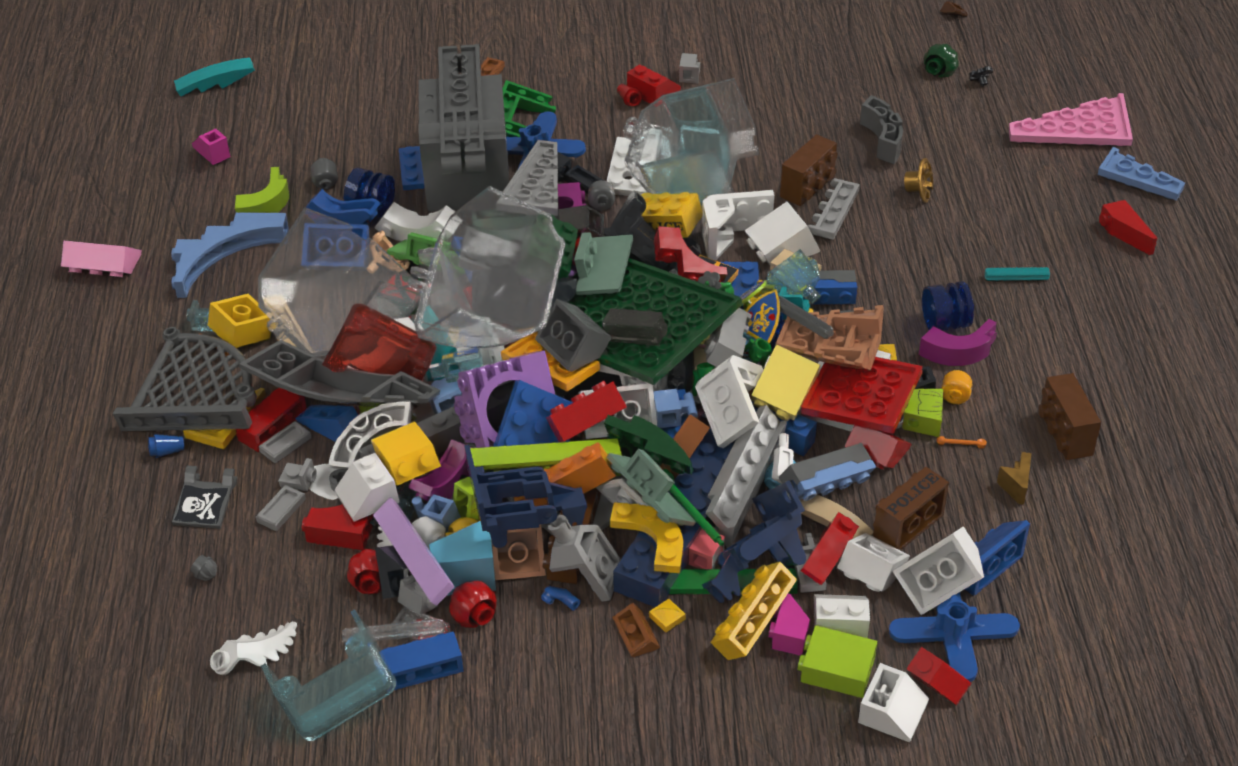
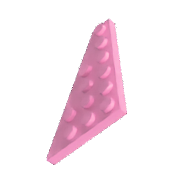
(1093, 122)

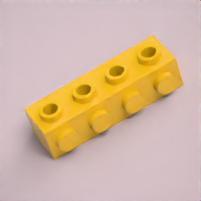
(753, 610)

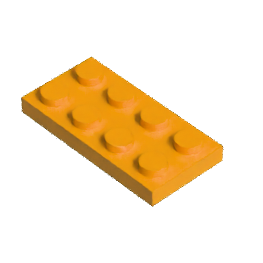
(559, 374)

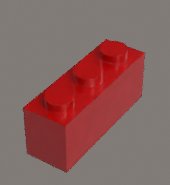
(585, 411)
(271, 417)

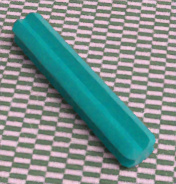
(1017, 273)

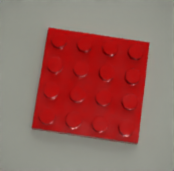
(863, 397)

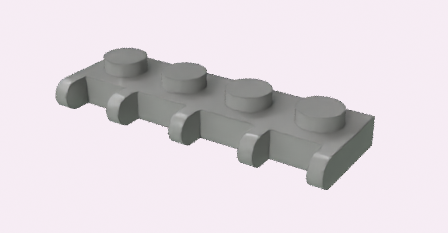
(835, 209)

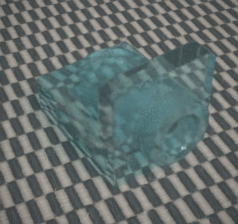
(198, 317)

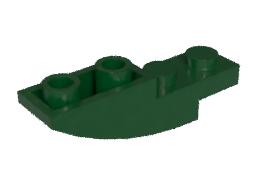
(657, 443)

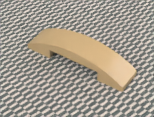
(824, 510)

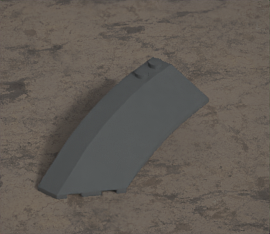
(305, 375)

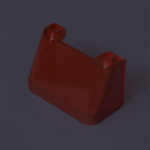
(378, 345)

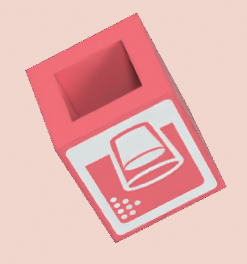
(704, 551)

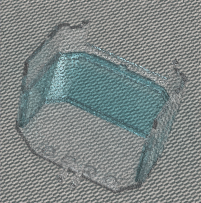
(691, 140)

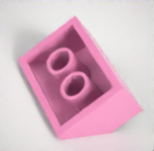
(99, 258)

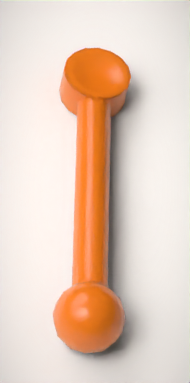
(980, 443)

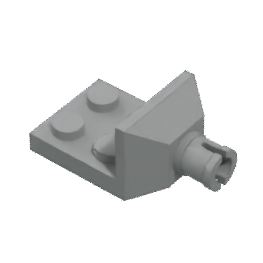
(584, 549)

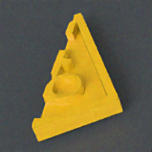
(219, 437)

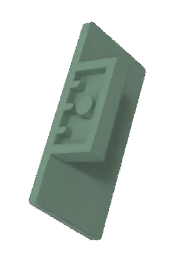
(601, 263)
(652, 484)

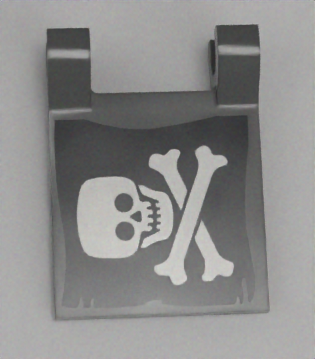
(203, 502)

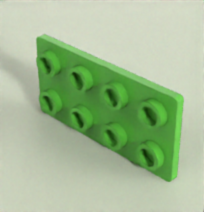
(409, 247)

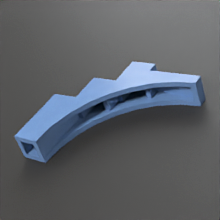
(246, 231)

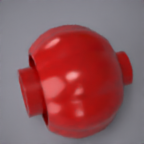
(364, 572)
(473, 600)

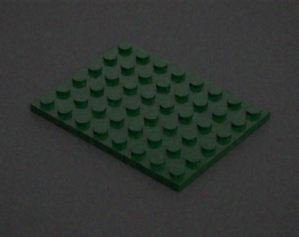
(687, 308)

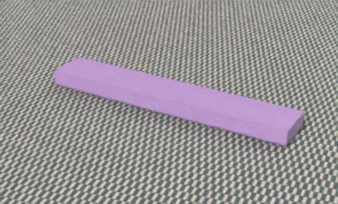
(413, 551)

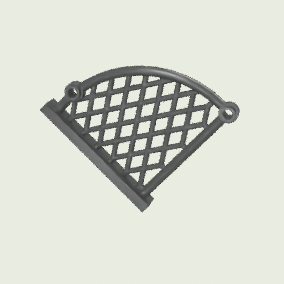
(185, 415)

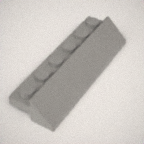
(743, 474)

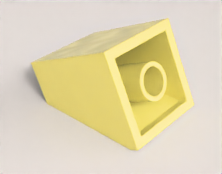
(785, 383)

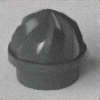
(204, 568)

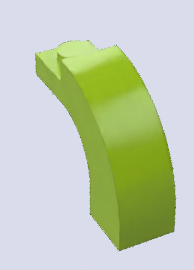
(269, 200)

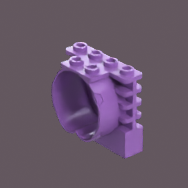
(480, 382)

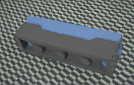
(829, 472)

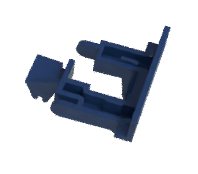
(527, 482)
(776, 535)

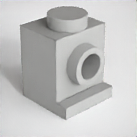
(689, 68)
(413, 596)

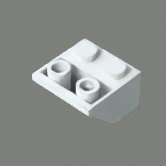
(893, 703)

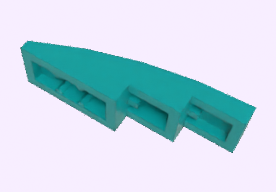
(220, 73)

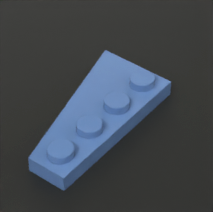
(1132, 173)

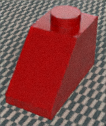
(938, 676)

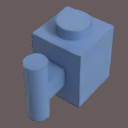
(670, 408)
(438, 509)

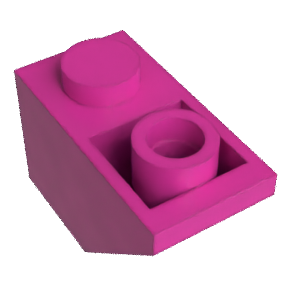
(212, 146)
(790, 628)

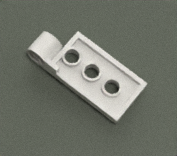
(619, 171)

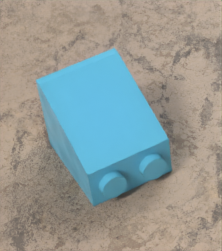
(466, 556)

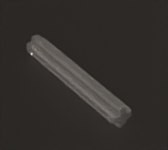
(400, 630)

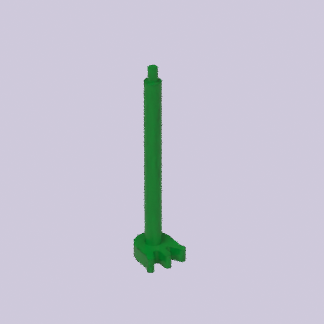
(695, 514)

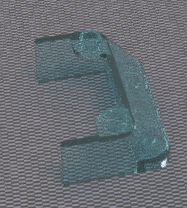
(339, 691)

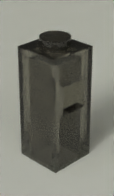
(635, 326)

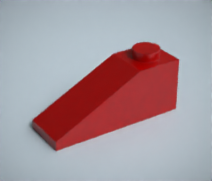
(1126, 225)
(829, 548)

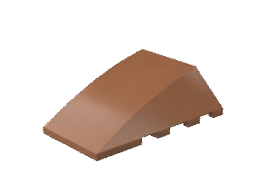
(851, 346)

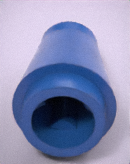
(163, 445)

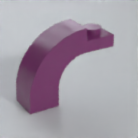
(958, 350)

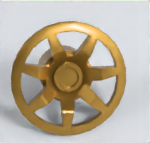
(917, 180)

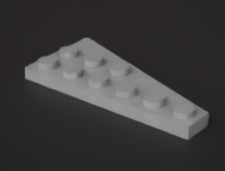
(538, 178)

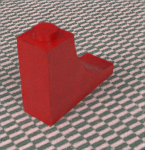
(336, 528)

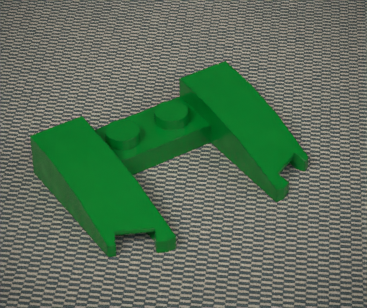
(522, 98)

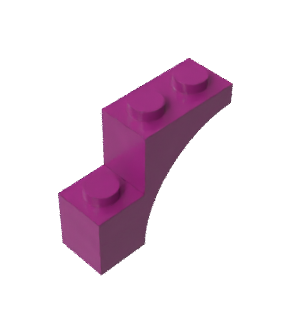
(442, 479)

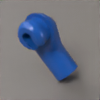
(561, 594)

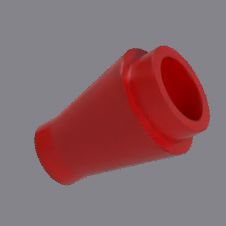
(630, 95)

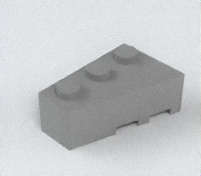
(727, 338)

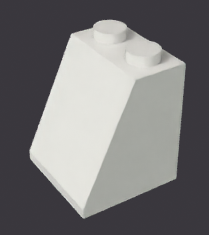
(781, 231)

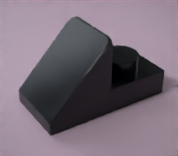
(390, 570)

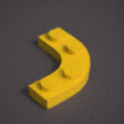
(666, 535)

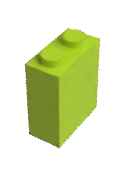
(837, 661)

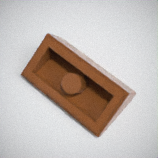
(635, 631)

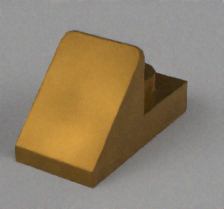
(1015, 479)

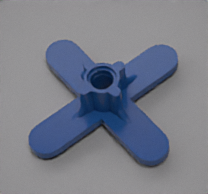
(542, 130)
(956, 627)

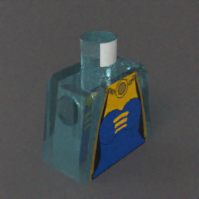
(465, 359)

